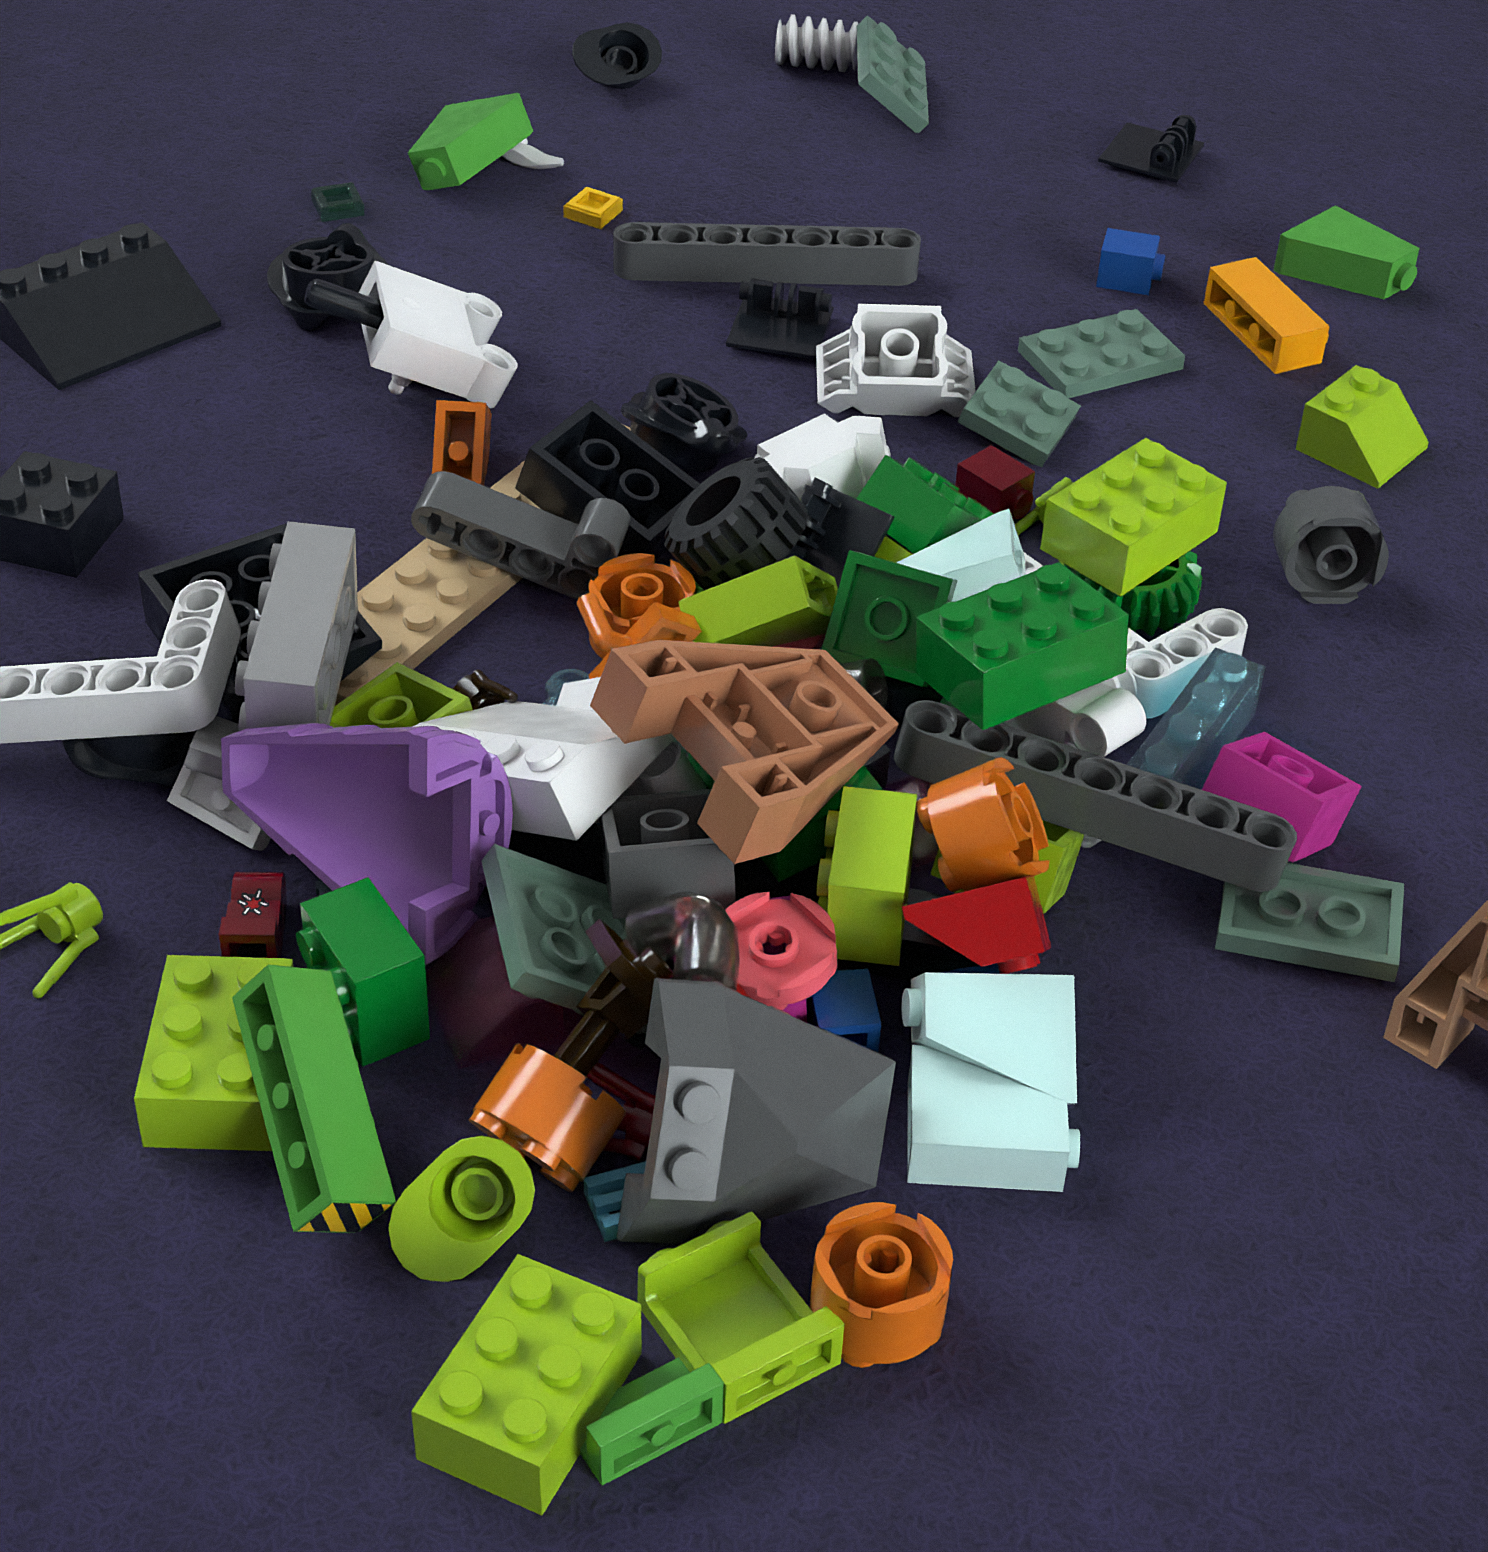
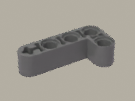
(520, 535)

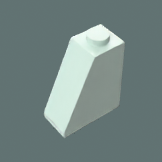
(975, 556)
(1000, 1023)
(983, 1128)

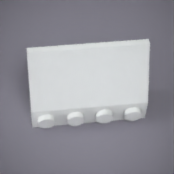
(557, 760)

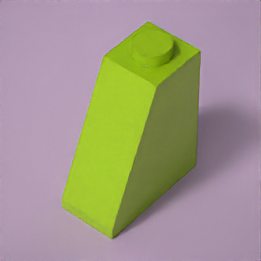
(765, 606)

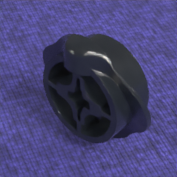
(339, 259)
(685, 421)
(131, 758)

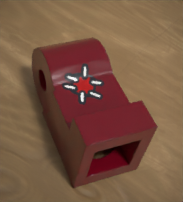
(255, 913)

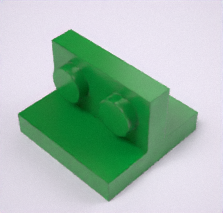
(879, 611)

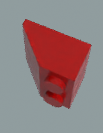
(988, 924)

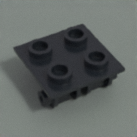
(1153, 151)
(780, 324)
(836, 526)

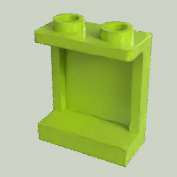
(735, 1309)

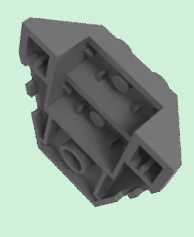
(750, 1115)

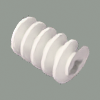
(816, 44)

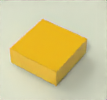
(593, 207)

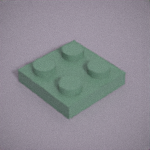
(1019, 413)

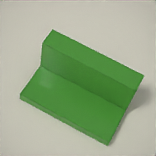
(653, 1418)

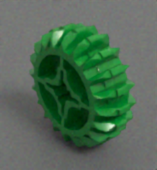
(1161, 598)

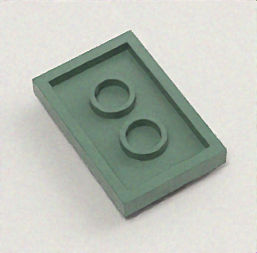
(892, 73)
(1101, 353)
(1317, 922)

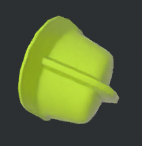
(461, 1209)

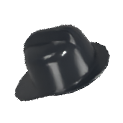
(617, 54)

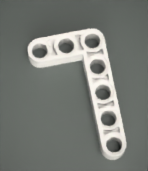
(1171, 660)
(130, 695)

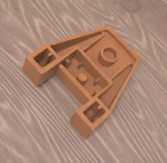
(762, 720)

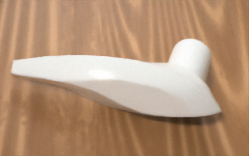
(530, 157)

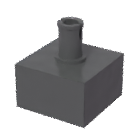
(660, 850)

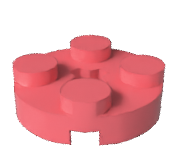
(809, 953)

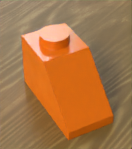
(462, 439)

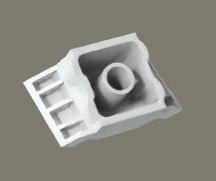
(895, 364)
(834, 452)

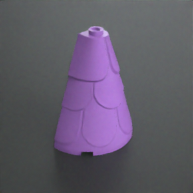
(380, 805)

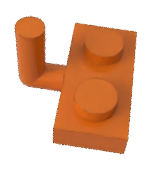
(655, 624)

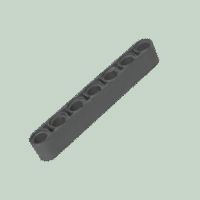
(766, 253)
(1105, 797)

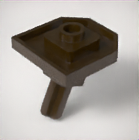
(616, 1001)

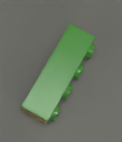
(313, 1100)

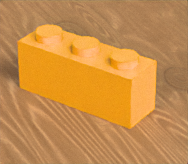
(1266, 315)

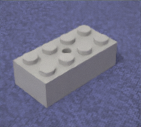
(302, 629)

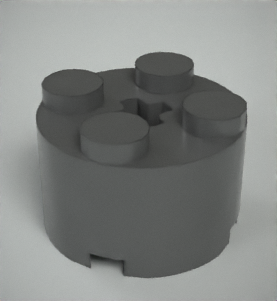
(1330, 544)

